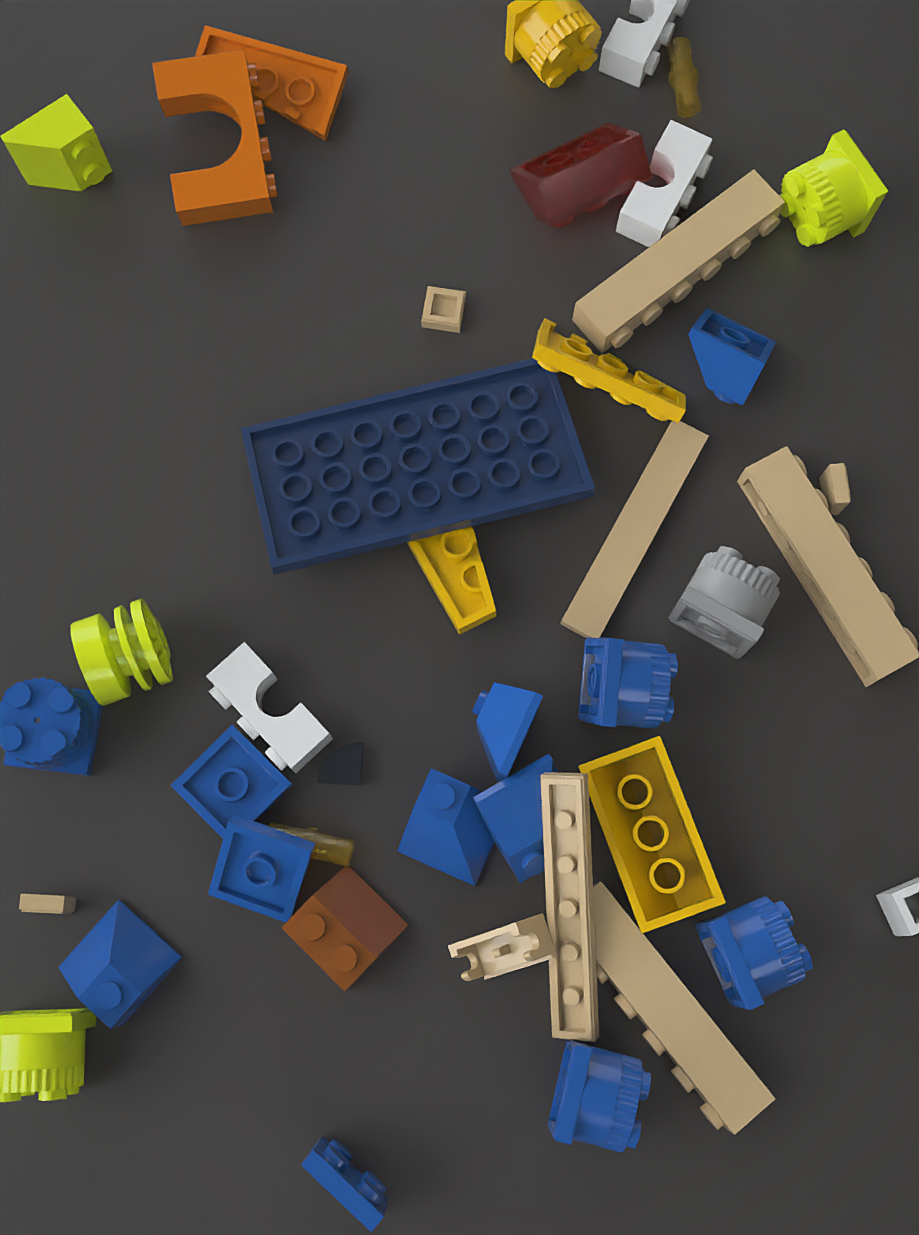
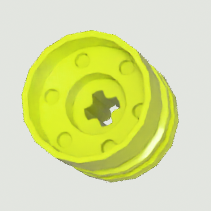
(114, 654)

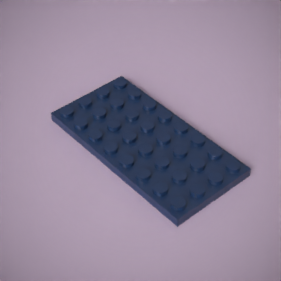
(414, 464)

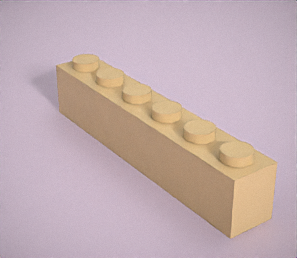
(677, 262)
(828, 566)
(674, 1019)

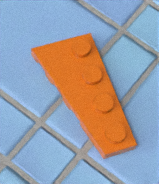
(290, 81)

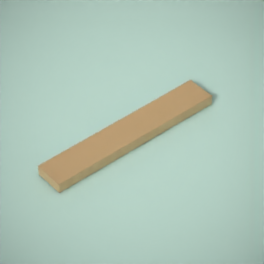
(634, 530)
(570, 905)

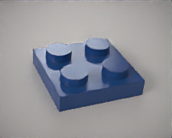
(230, 781)
(261, 868)
(355, 1191)

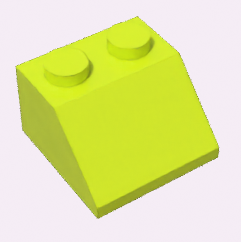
(58, 148)

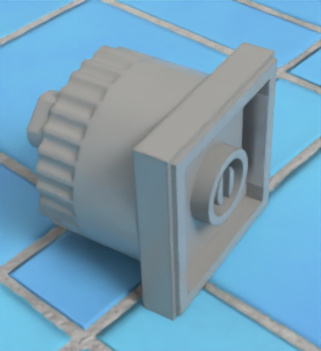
(727, 601)

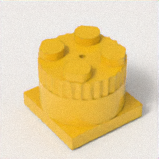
(551, 37)

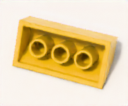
(651, 835)

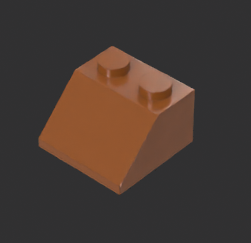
(345, 927)

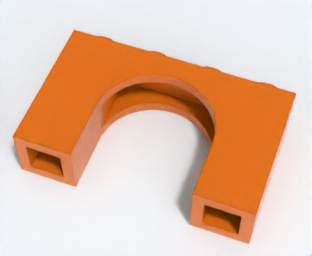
(226, 86)

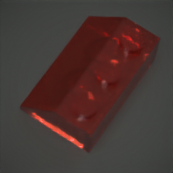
(582, 173)

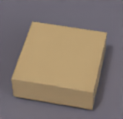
(443, 309)
(835, 487)
(47, 903)

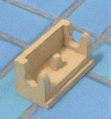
(506, 948)

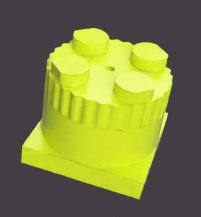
(832, 193)
(43, 1052)

